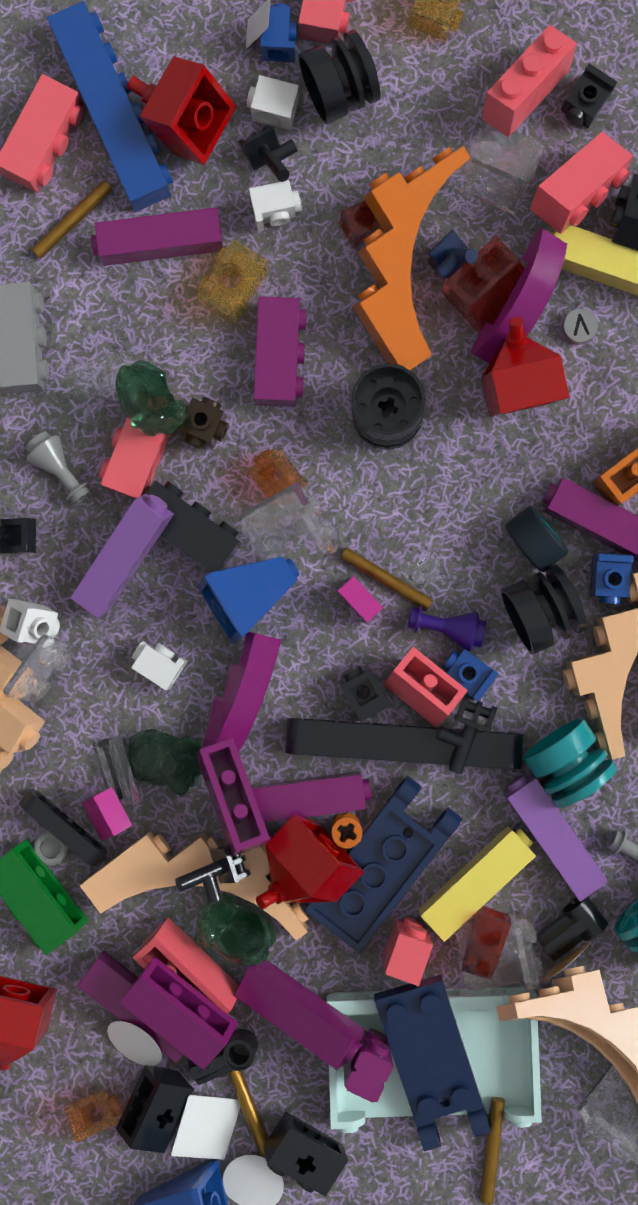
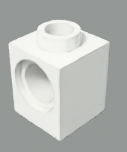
(273, 102)

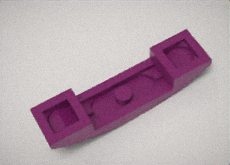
(529, 296)

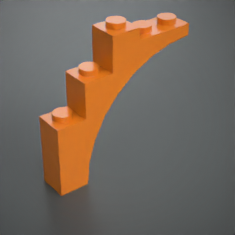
(399, 209)

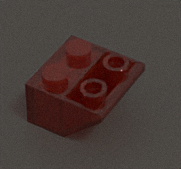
(484, 286)

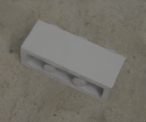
(21, 339)

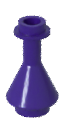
(464, 629)

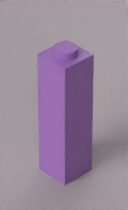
(122, 554)
(554, 836)

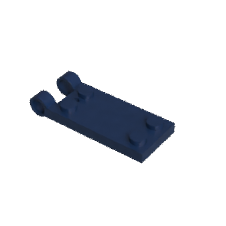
(389, 867)
(430, 1057)

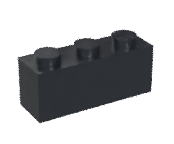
(194, 531)

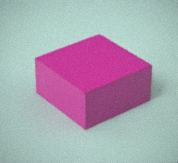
(360, 599)
(106, 814)

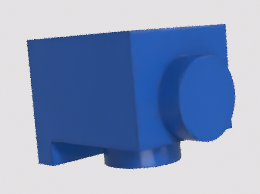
(280, 37)
(601, 568)
(482, 677)

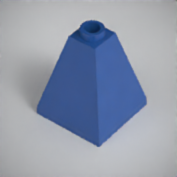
(246, 593)
(195, 1187)

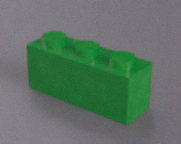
(38, 898)

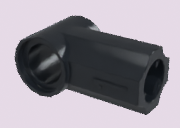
(577, 923)
(227, 1059)

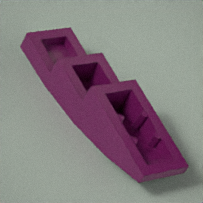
(244, 691)

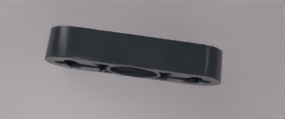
(58, 825)

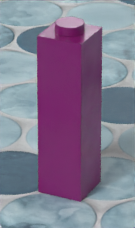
(157, 236)
(593, 516)
(312, 796)
(107, 984)
(301, 1014)

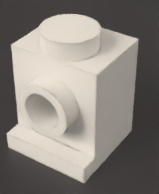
(274, 204)
(34, 621)
(157, 664)

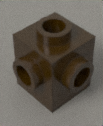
(212, 431)

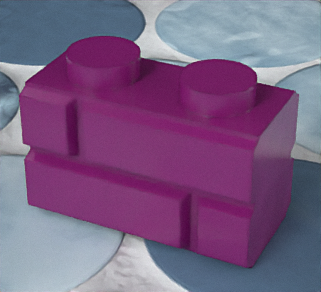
(370, 1068)

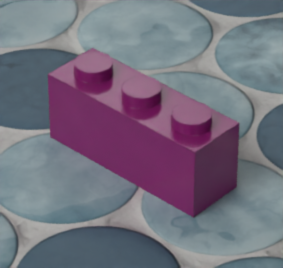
(279, 351)
(232, 797)
(179, 1013)

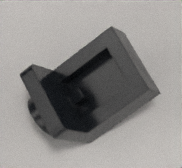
(17, 536)

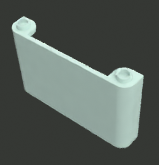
(500, 1054)

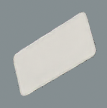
(258, 23)

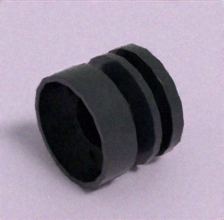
(344, 75)
(384, 387)
(550, 606)

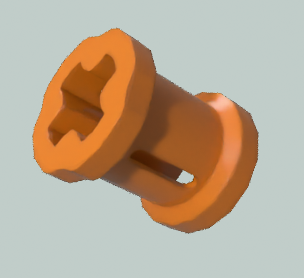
(348, 841)

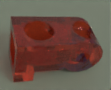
(358, 223)
(486, 942)

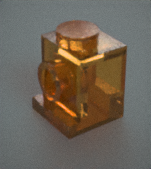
(266, 467)
(80, 1116)

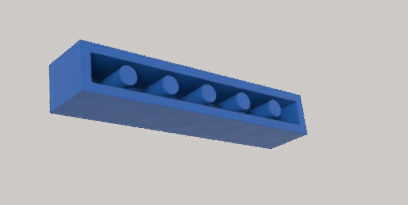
(109, 105)

